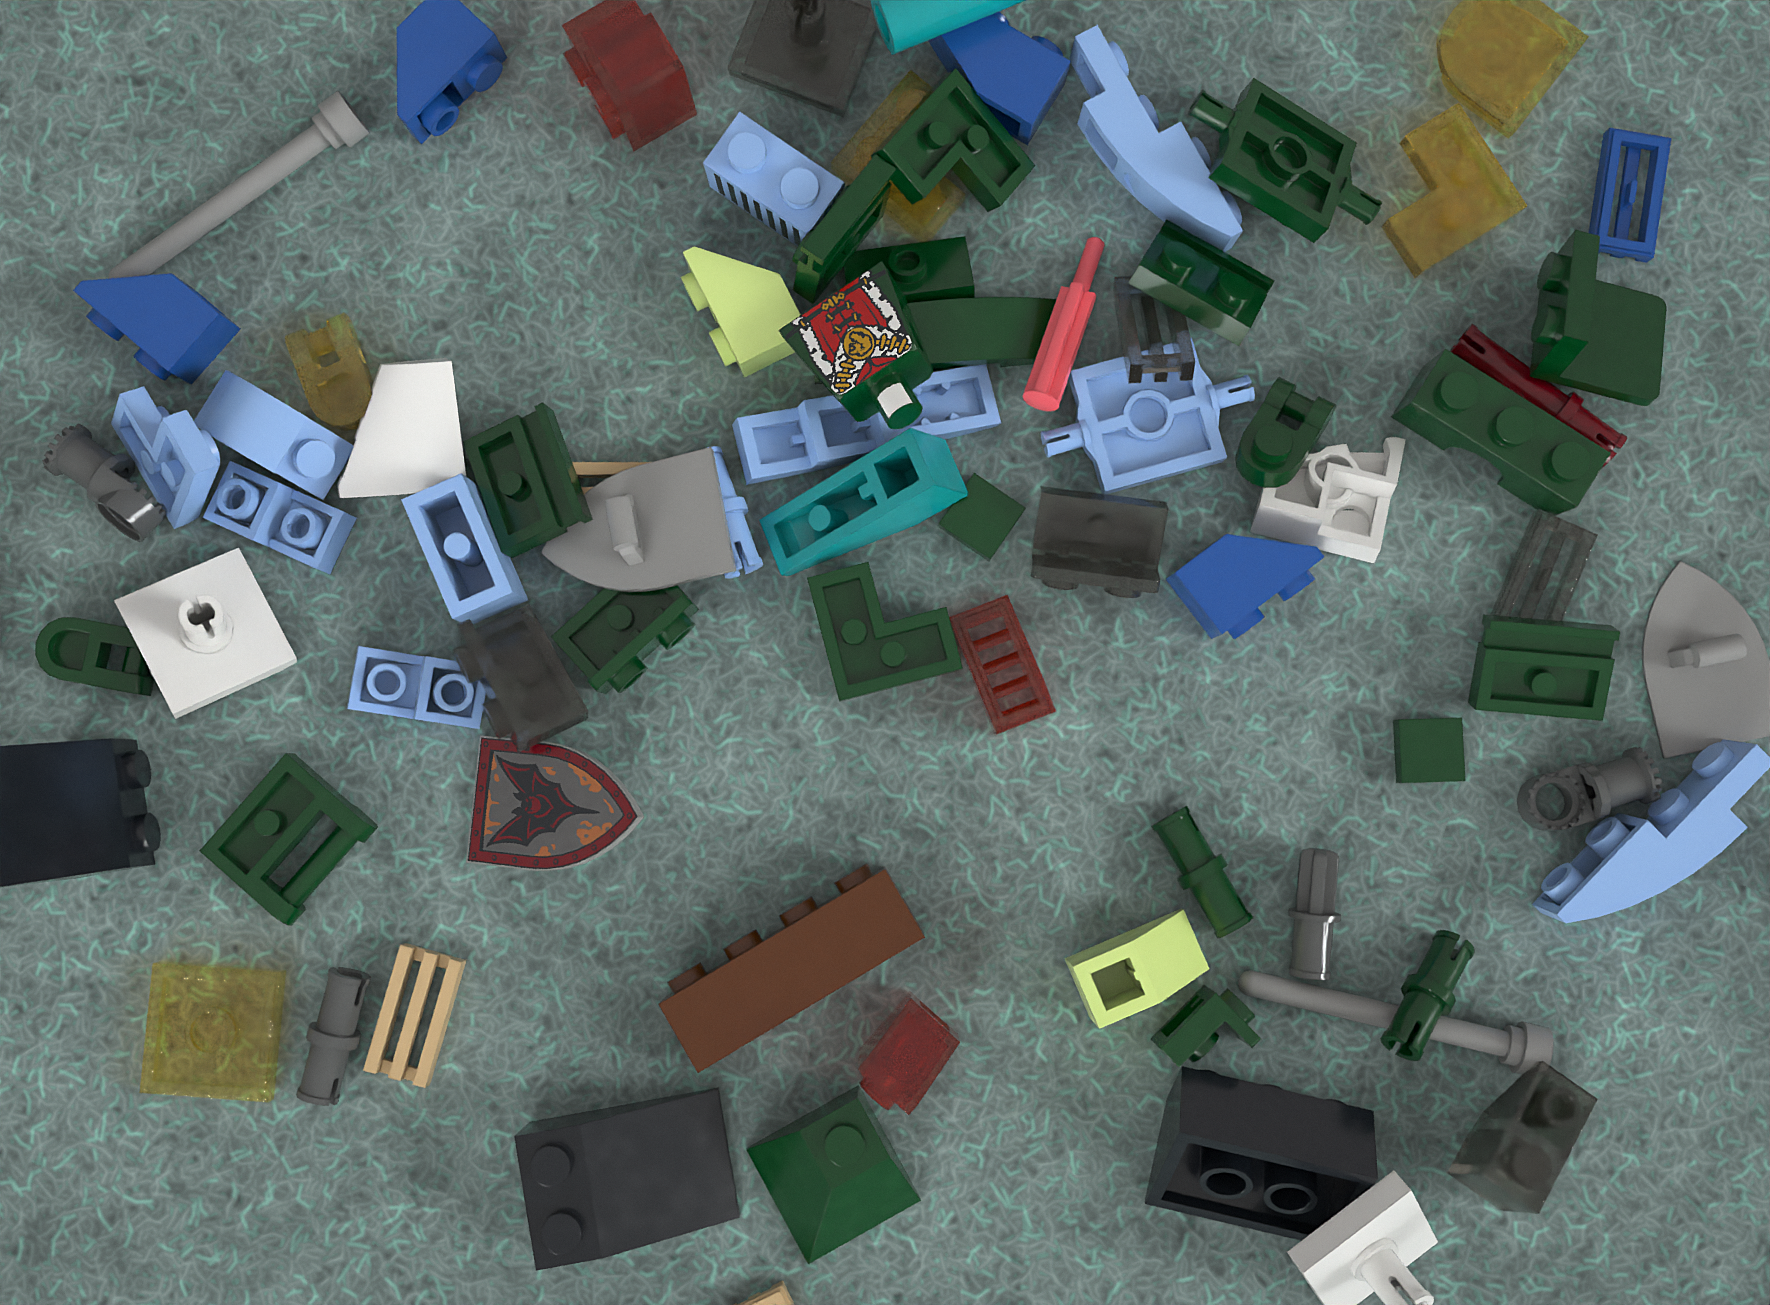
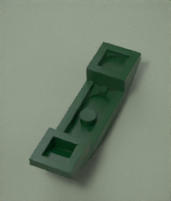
(981, 330)

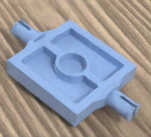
(1145, 427)

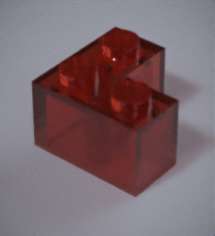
(628, 71)

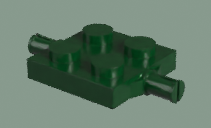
(1283, 160)

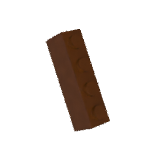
(790, 968)

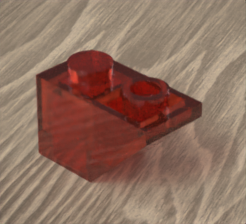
(905, 1055)

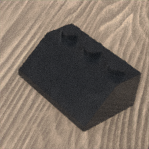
(1259, 1154)

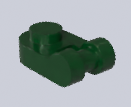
(1273, 452)
(80, 651)

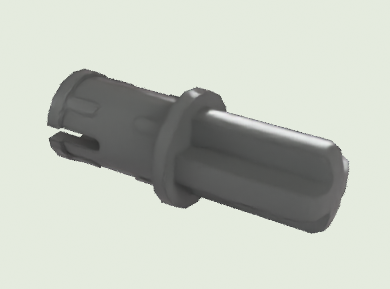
(1314, 914)

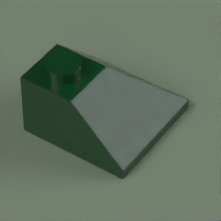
(833, 1174)

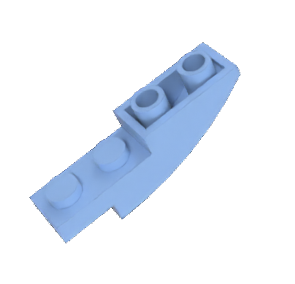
(1159, 169)
(1640, 858)

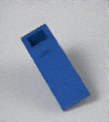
(1007, 70)

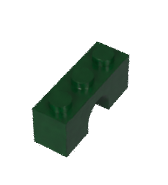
(1534, 451)

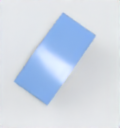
(279, 517)
(414, 688)

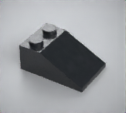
(74, 810)
(625, 1177)

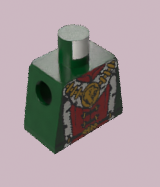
(865, 348)

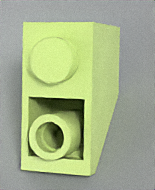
(746, 305)
(1137, 968)

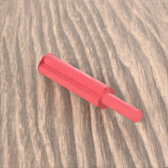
(1064, 333)

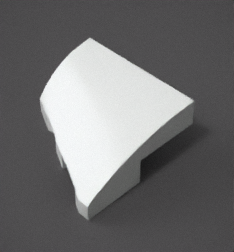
(407, 432)
(1314, 501)

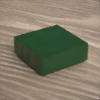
(982, 517)
(1429, 750)

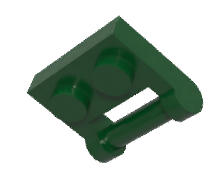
(273, 824)

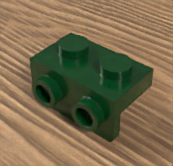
(621, 630)

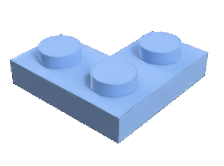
(169, 453)

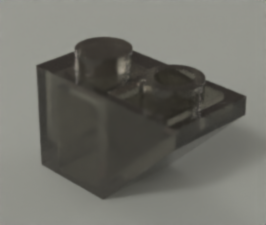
(1524, 1140)

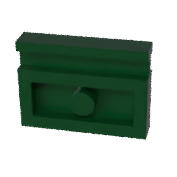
(843, 229)
(1202, 282)
(527, 480)
(1543, 667)

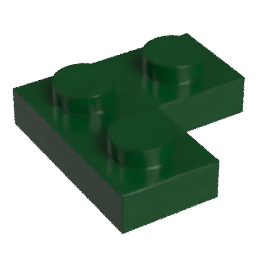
(956, 133)
(874, 654)

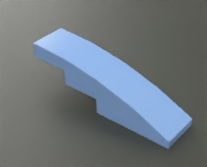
(825, 435)

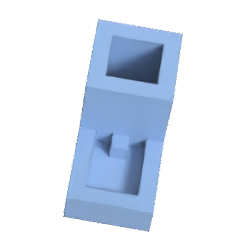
(273, 435)

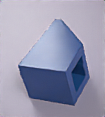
(440, 63)
(164, 317)
(1238, 576)

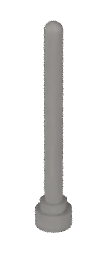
(333, 126)
(1515, 1045)

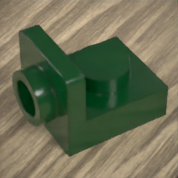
(1194, 1026)

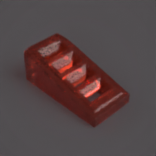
(1018, 715)

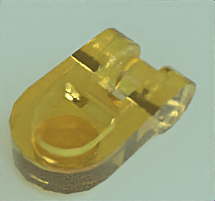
(340, 390)

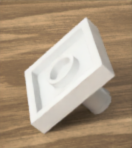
(206, 632)
(1368, 1248)

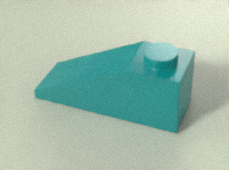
(865, 502)

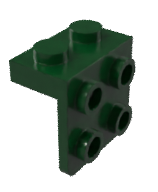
(1596, 331)

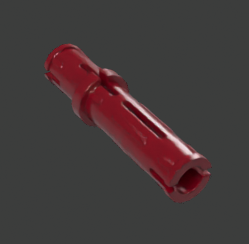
(1514, 374)

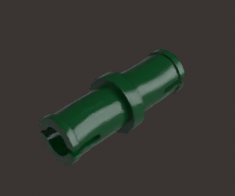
(1202, 872)
(1427, 995)

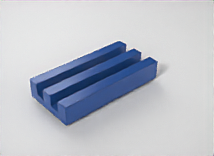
(1619, 245)

